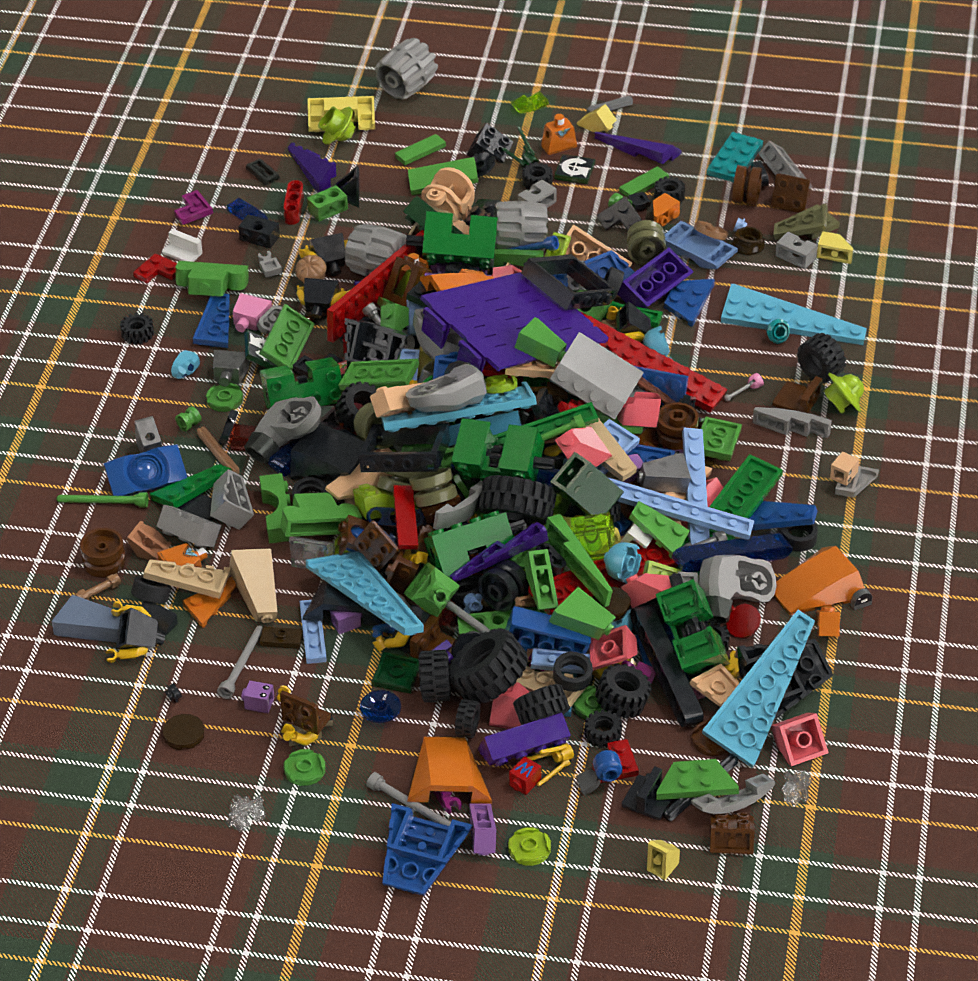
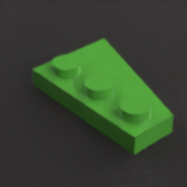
(661, 528)

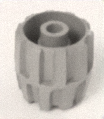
(406, 68)
(520, 223)
(370, 246)

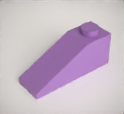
(484, 828)

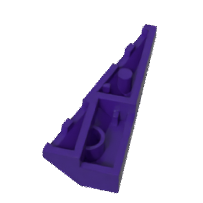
(656, 151)
(316, 170)
(497, 552)

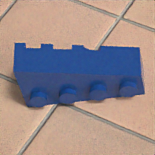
(535, 631)

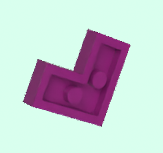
(195, 208)

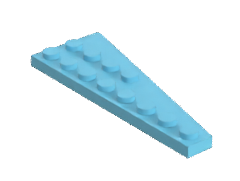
(757, 310)
(505, 402)
(362, 583)
(751, 708)

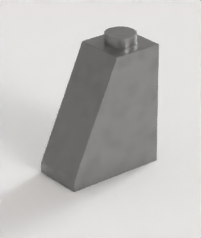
(665, 474)

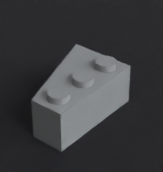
(231, 500)
(188, 527)

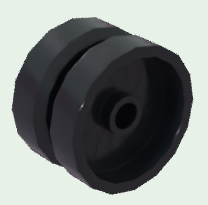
(503, 584)

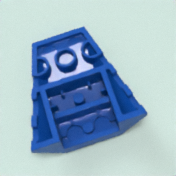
(419, 849)

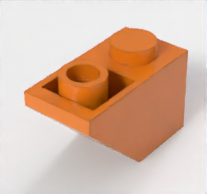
(665, 209)
(828, 622)

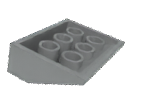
(596, 376)

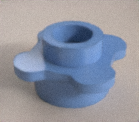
(472, 598)

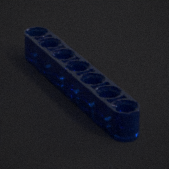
(762, 547)

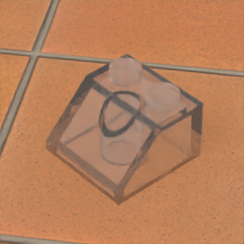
(306, 548)

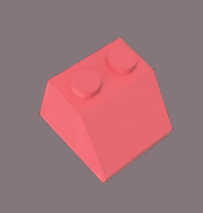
(800, 738)

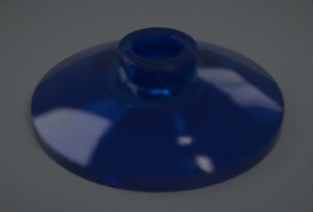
(380, 706)

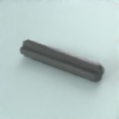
(613, 104)

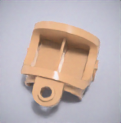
(450, 192)

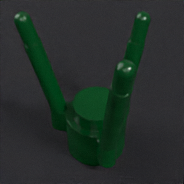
(528, 156)

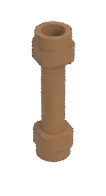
(112, 581)

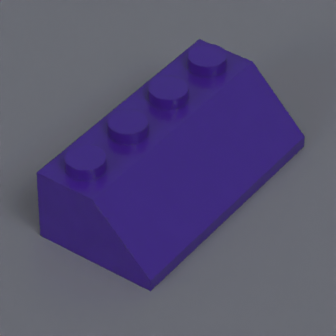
(654, 279)
(524, 739)

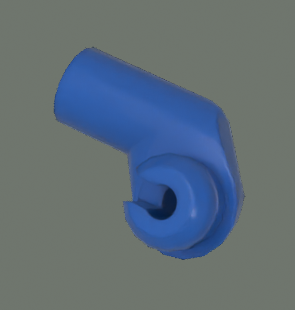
(378, 630)

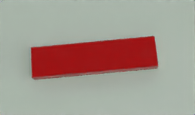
(405, 517)

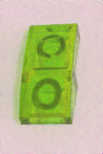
(528, 104)

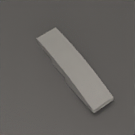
(789, 420)

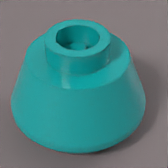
(778, 331)

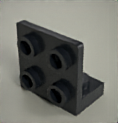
(490, 141)

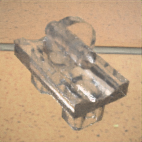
(796, 787)
(243, 808)

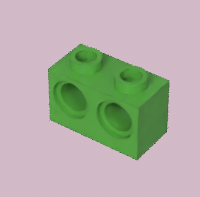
(327, 203)

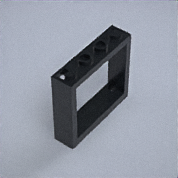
(540, 272)
(405, 461)

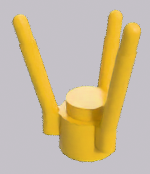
(560, 754)

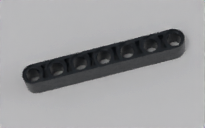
(666, 666)

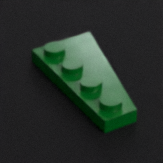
(188, 488)

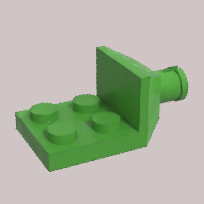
(431, 589)

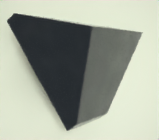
(351, 186)

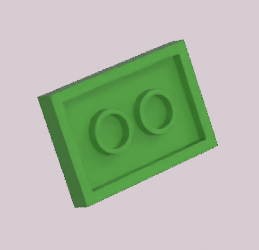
(720, 438)

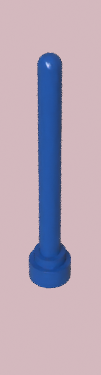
(549, 243)

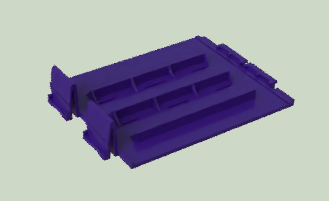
(493, 314)

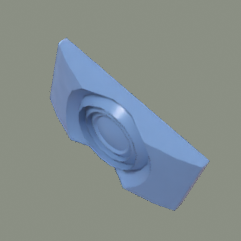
(702, 249)

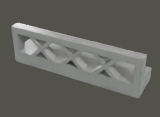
(779, 161)

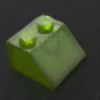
(594, 533)

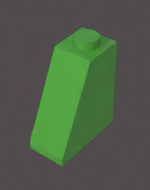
(541, 343)
(583, 615)

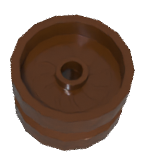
(745, 184)
(671, 422)
(102, 552)

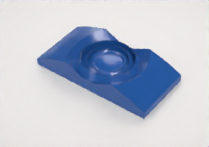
(145, 471)

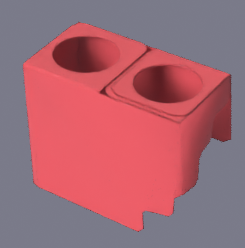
(641, 410)

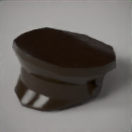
(748, 241)
(618, 603)

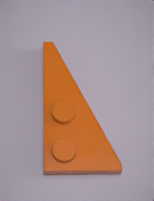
(204, 606)

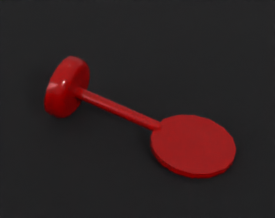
(743, 621)

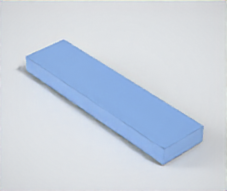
(313, 637)

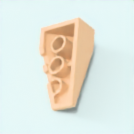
(585, 246)
(343, 486)

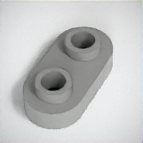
(267, 320)

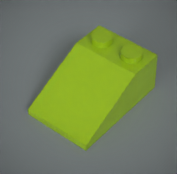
(371, 496)

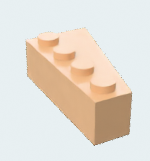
(391, 400)

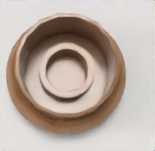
(310, 267)

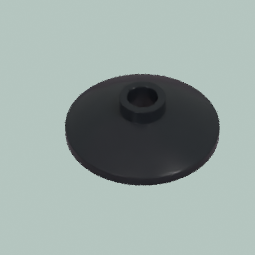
(484, 163)

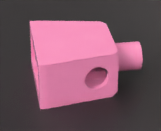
(248, 311)

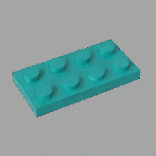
(736, 151)

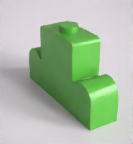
(211, 278)
(315, 515)

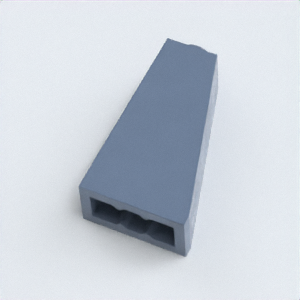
(86, 621)

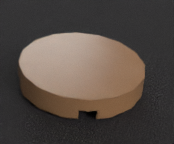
(711, 231)

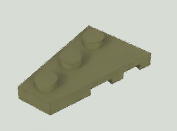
(809, 223)

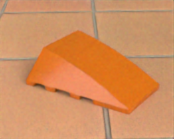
(451, 280)
(818, 582)
(447, 766)

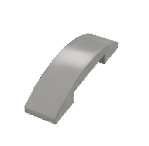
(463, 511)
(755, 789)

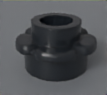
(173, 693)

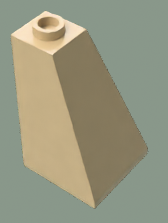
(255, 581)

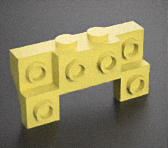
(362, 110)

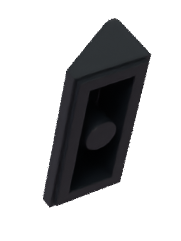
(166, 619)

